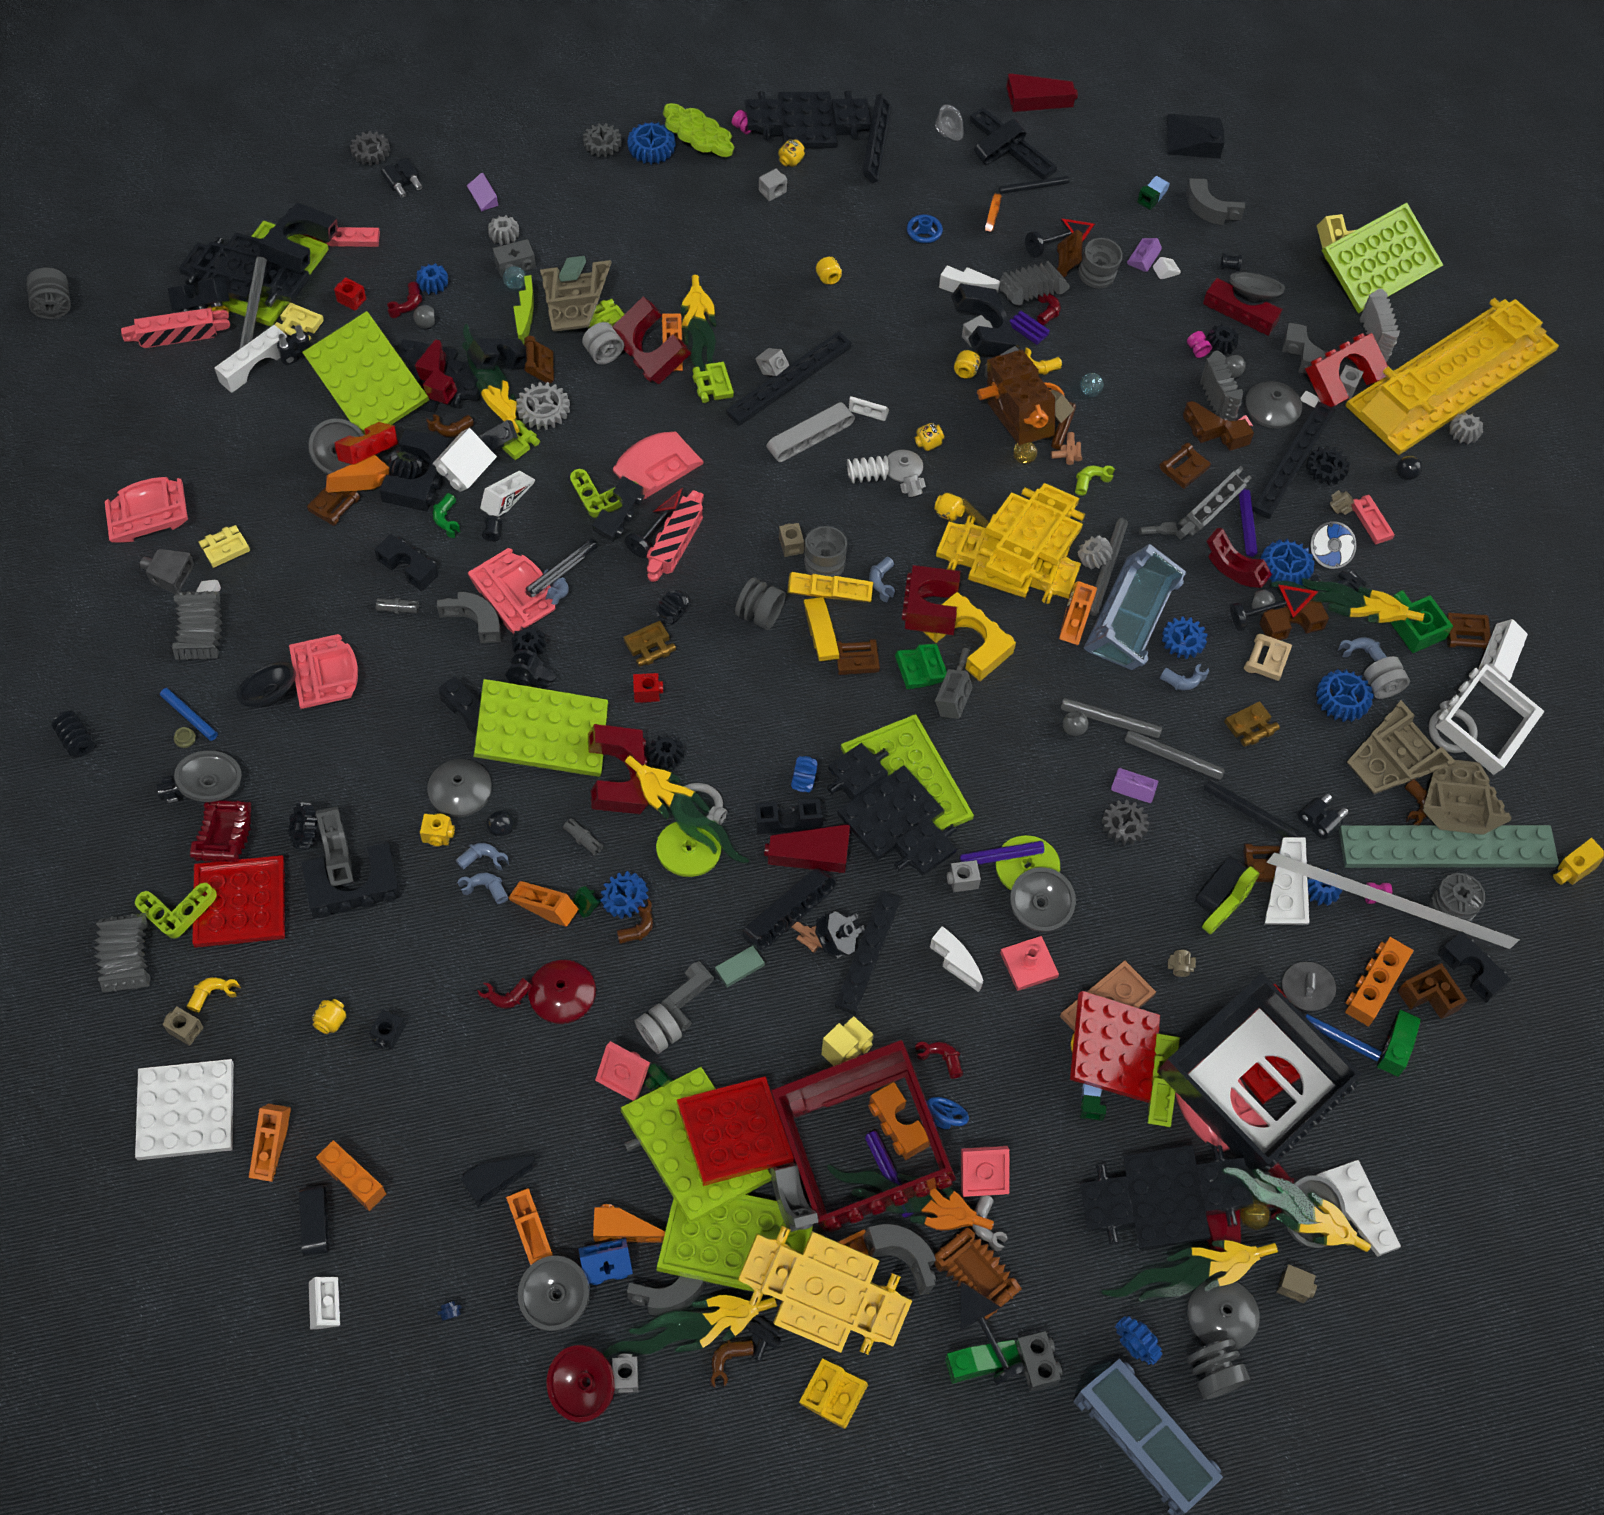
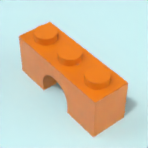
(907, 1138)
(351, 1175)

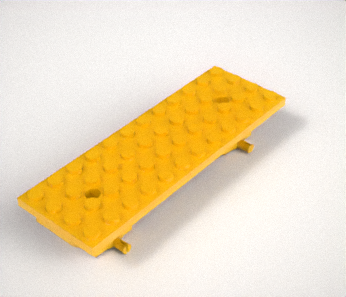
(1452, 375)

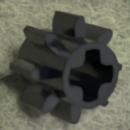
(168, 790)

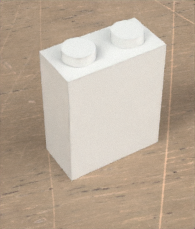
(464, 460)

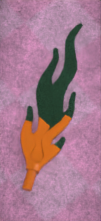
(950, 1213)

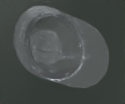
(950, 122)

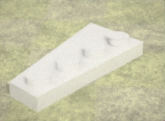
(1289, 890)
(1363, 1207)

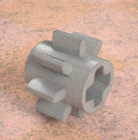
(912, 485)

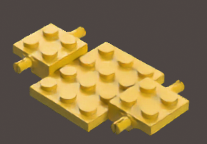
(1031, 532)
(962, 546)
(825, 1290)

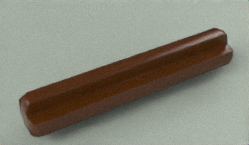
(1062, 430)

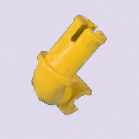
(1045, 366)
(205, 987)

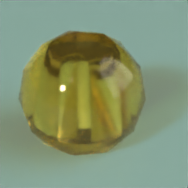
(1025, 453)
(1255, 1216)

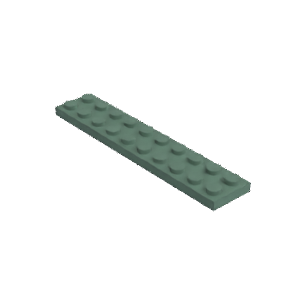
(1430, 847)

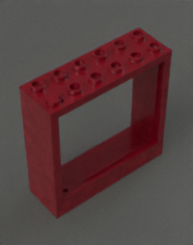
(841, 1084)

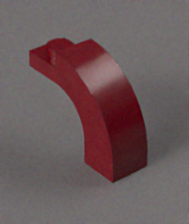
(1233, 564)

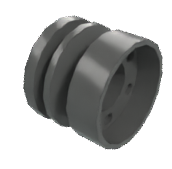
(1100, 263)
(48, 293)
(825, 551)
(760, 603)
(1458, 896)
(1218, 1368)

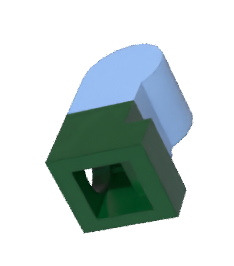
(1154, 190)
(1091, 1105)

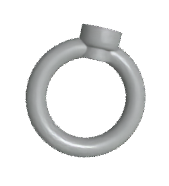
(1460, 714)
(717, 812)

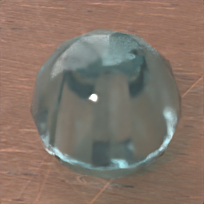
(514, 278)
(1091, 384)

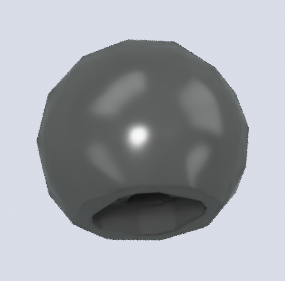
(424, 316)
(1236, 365)
(1262, 598)
(1075, 724)

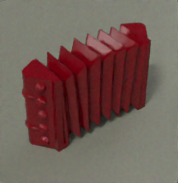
(222, 832)

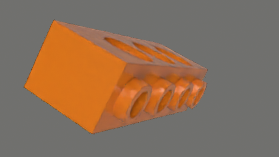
(1364, 1009)

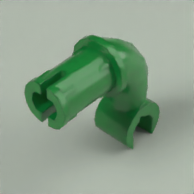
(440, 512)

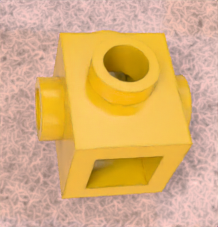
(436, 829)

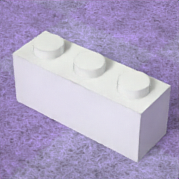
(1504, 648)

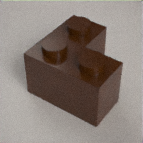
(1437, 988)

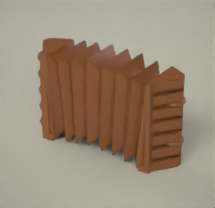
(976, 1268)

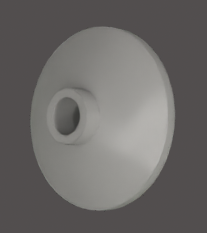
(899, 470)

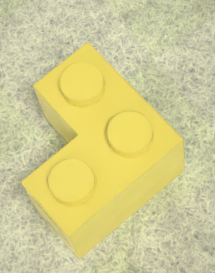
(1332, 229)
(846, 1042)

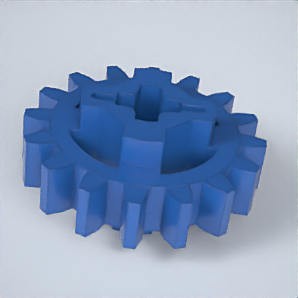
(1194, 640)
(616, 902)
(1138, 1340)

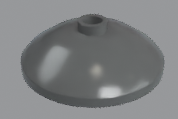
(1256, 286)
(1273, 404)
(322, 442)
(207, 776)
(462, 797)
(1044, 886)
(1326, 1191)
(538, 1292)
(1213, 1324)

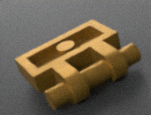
(647, 638)
(1248, 719)

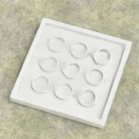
(184, 1109)

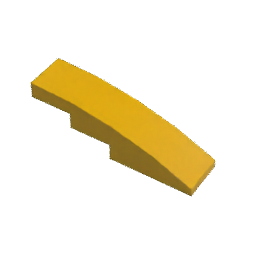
(830, 587)
(821, 629)

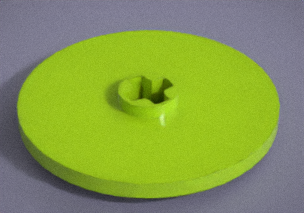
(677, 859)
(1011, 869)

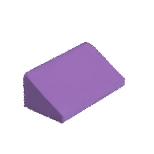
(482, 192)
(1145, 254)
(1134, 785)

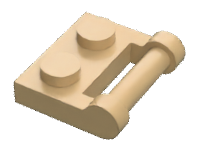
(1274, 660)

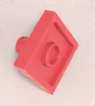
(1029, 963)
(622, 1071)
(984, 1171)

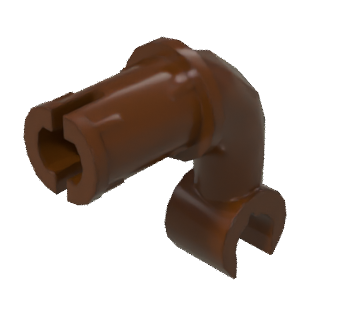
(453, 429)
(1420, 794)
(641, 930)
(727, 1351)

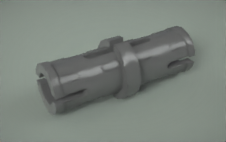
(397, 605)
(583, 836)

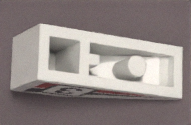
(505, 493)

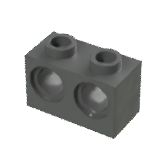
(953, 694)
(1035, 1361)

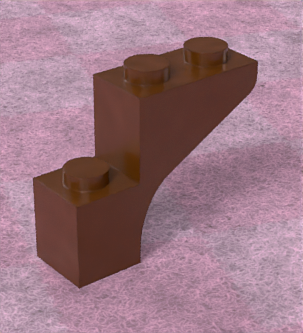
(1209, 426)

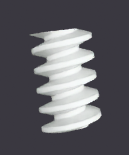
(869, 469)

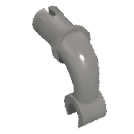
(982, 1209)

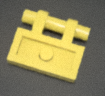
(300, 316)
(226, 549)

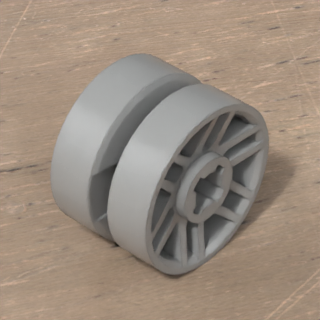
(603, 343)
(1387, 677)
(658, 1028)

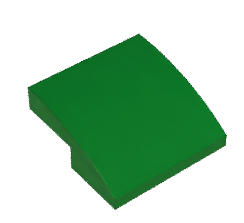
(921, 666)

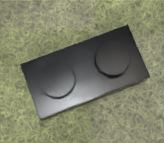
(499, 436)

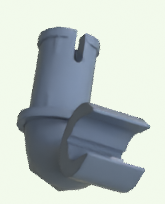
(877, 573)
(558, 590)
(1369, 645)
(1181, 682)
(477, 851)
(490, 881)

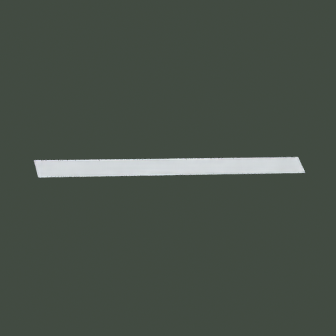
(1392, 900)

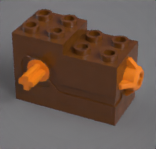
(1019, 397)

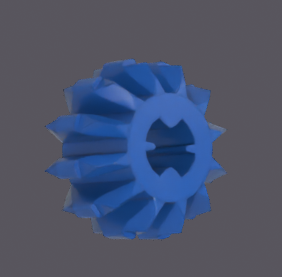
(432, 278)
(804, 774)
(1327, 894)

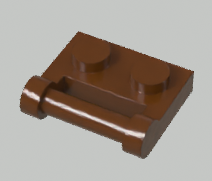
(1069, 252)
(538, 360)
(1187, 471)
(326, 502)
(1468, 625)
(858, 661)
(1265, 869)

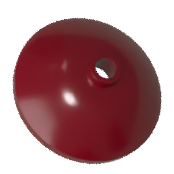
(565, 1003)
(569, 1387)

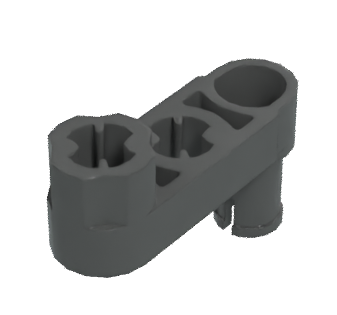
(698, 980)

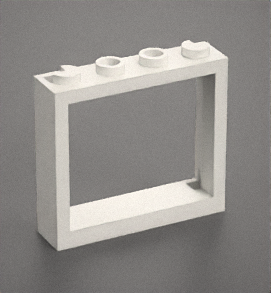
(1507, 693)

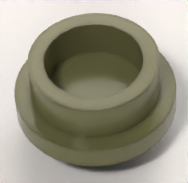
(184, 737)

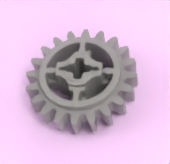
(544, 410)

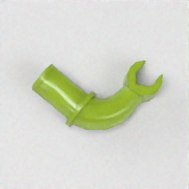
(1086, 475)

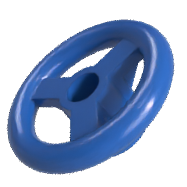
(924, 226)
(944, 1115)

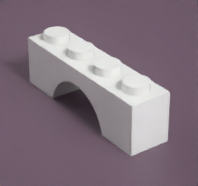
(235, 369)

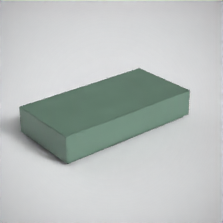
(572, 268)
(739, 966)

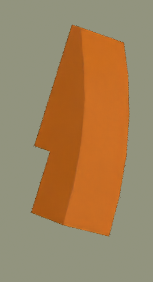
(529, 1225)

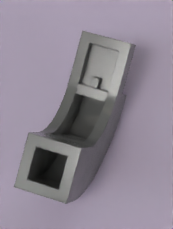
(1209, 207)
(475, 608)
(335, 846)
(790, 1197)
(906, 1245)
(668, 1299)

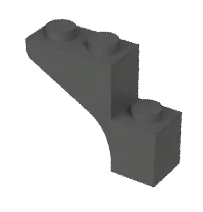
(1298, 343)

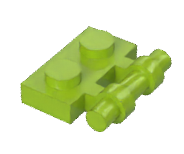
(609, 314)
(718, 380)
(521, 446)

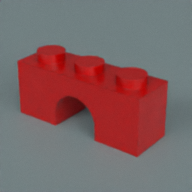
(376, 439)

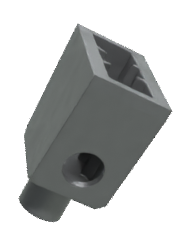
(168, 569)

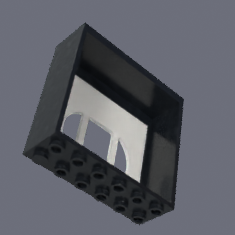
(1210, 1083)

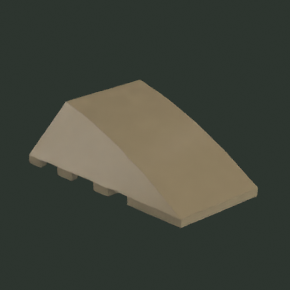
(573, 301)
(1397, 753)
(1464, 800)

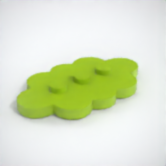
(697, 129)

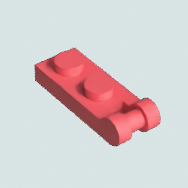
(356, 237)
(1372, 519)

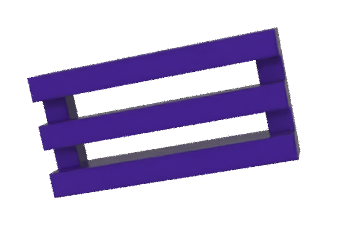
(1030, 326)

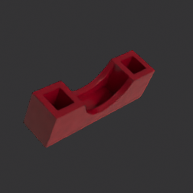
(1259, 317)

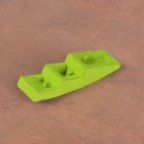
(524, 312)
(1162, 1094)

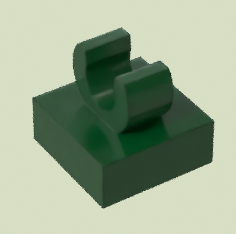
(585, 901)
(658, 1078)

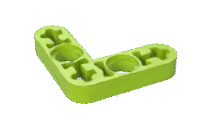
(594, 499)
(1238, 895)
(177, 916)

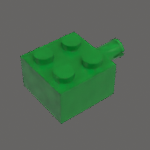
(1421, 634)

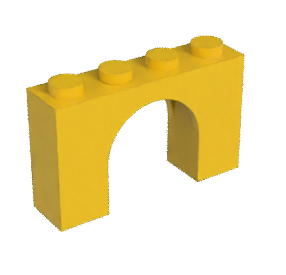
(997, 644)

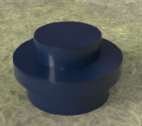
(449, 1310)

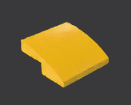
(833, 1393)

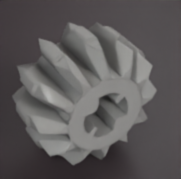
(503, 230)
(1466, 428)
(1095, 552)

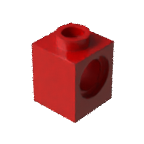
(350, 293)
(642, 681)

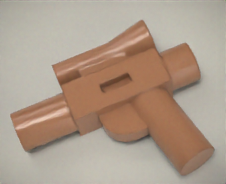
(1069, 451)
(808, 936)

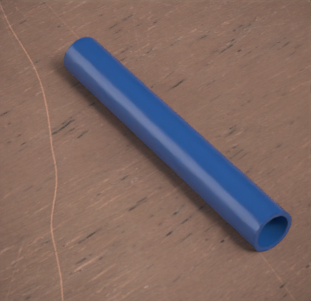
(188, 714)
(1345, 1039)

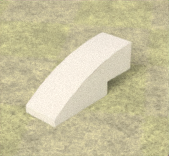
(952, 278)
(957, 958)

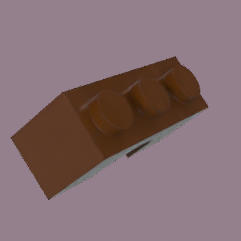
(1277, 622)

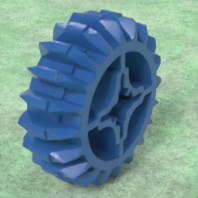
(640, 143)
(1286, 559)
(1344, 701)

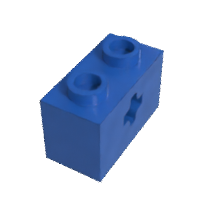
(614, 1252)

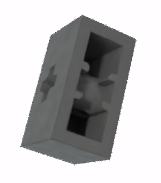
(514, 254)

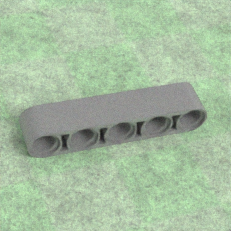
(810, 432)

